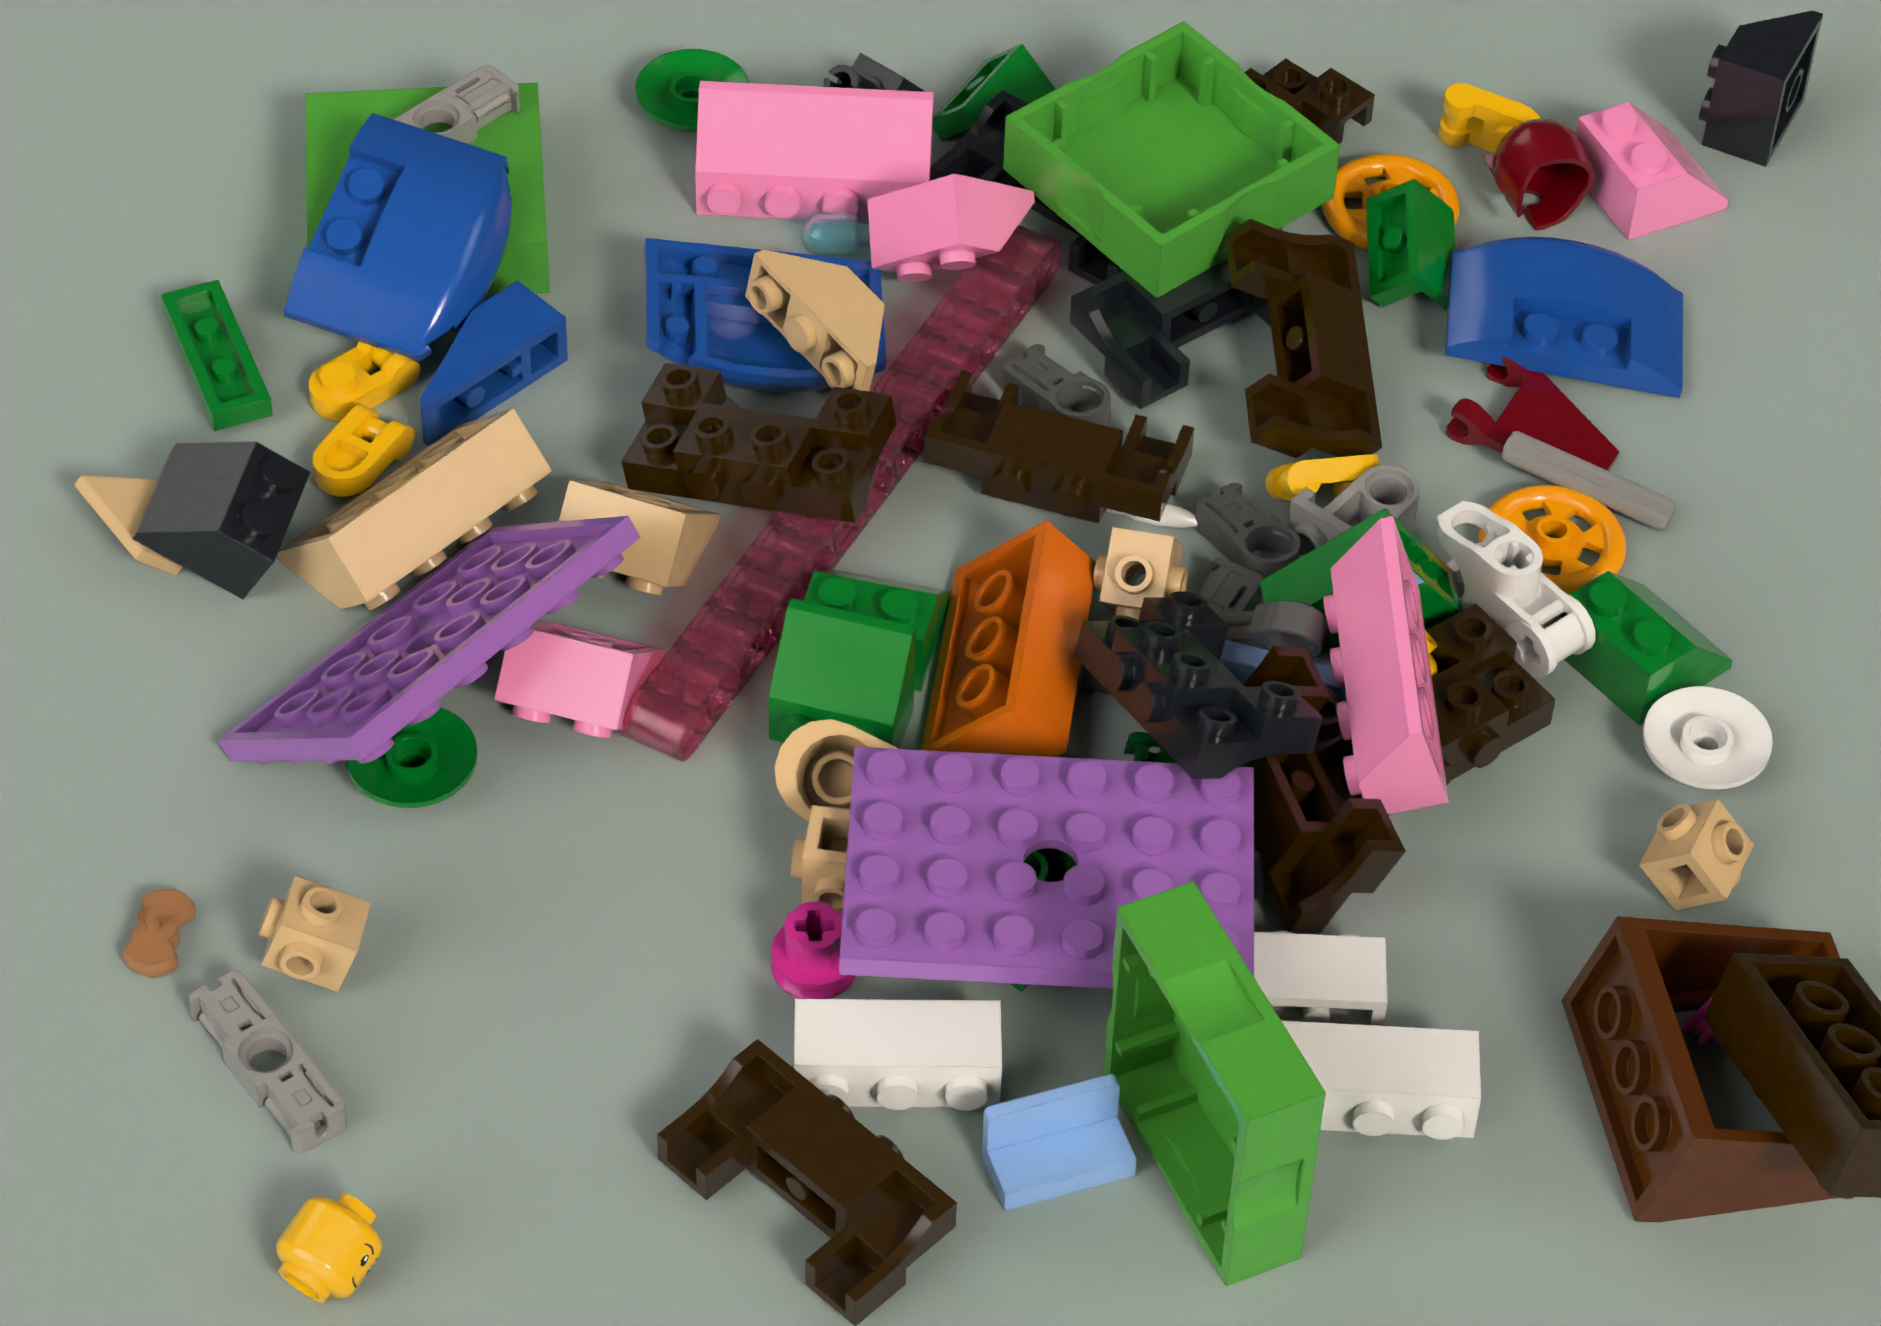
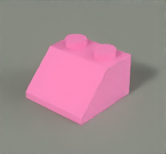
(1644, 172)
(943, 224)
(574, 677)

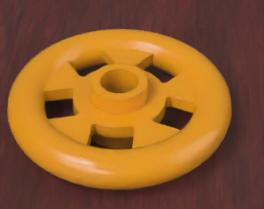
(1397, 169)
(1562, 552)

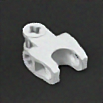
(1508, 584)

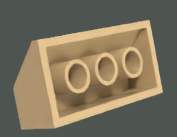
(419, 511)

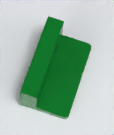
(1007, 71)
(1409, 244)

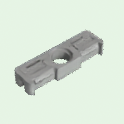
(467, 104)
(294, 1091)

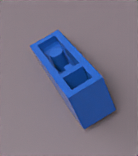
(494, 356)

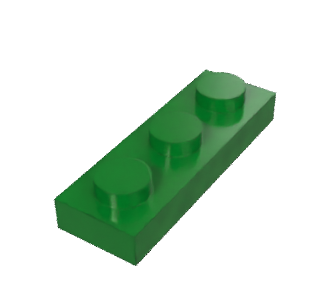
(216, 355)

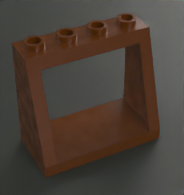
(1645, 1080)

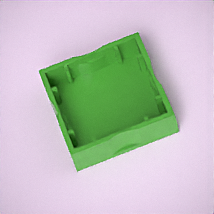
(338, 116)
(1169, 157)
(1212, 1083)

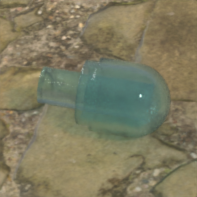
(834, 234)

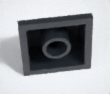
(1759, 85)
(222, 510)

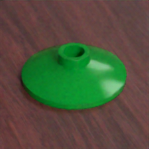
(670, 84)
(422, 766)

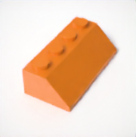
(1010, 648)

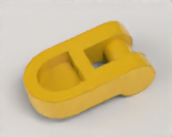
(1479, 117)
(347, 382)
(347, 460)
(1290, 479)

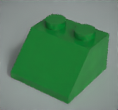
(889, 601)
(1641, 646)
(842, 671)

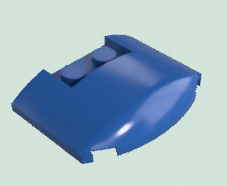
(404, 239)
(1566, 313)
(705, 321)

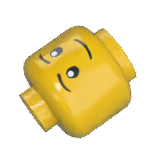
(329, 1247)

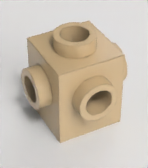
(1129, 557)
(1696, 854)
(823, 856)
(313, 933)

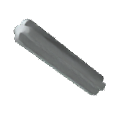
(1577, 474)

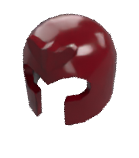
(1543, 161)

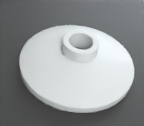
(1707, 737)

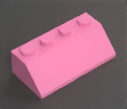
(807, 148)
(1385, 675)

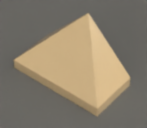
(121, 506)

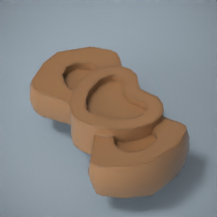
(157, 933)

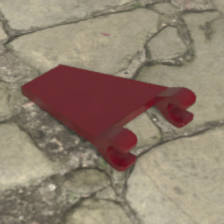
(1535, 410)

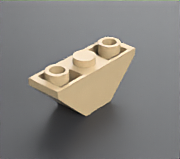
(821, 314)

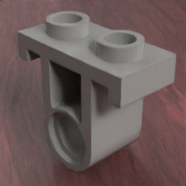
(1371, 492)

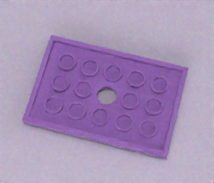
(464, 616)
(944, 846)

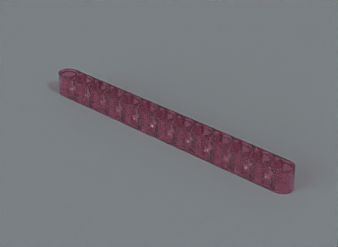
(749, 607)

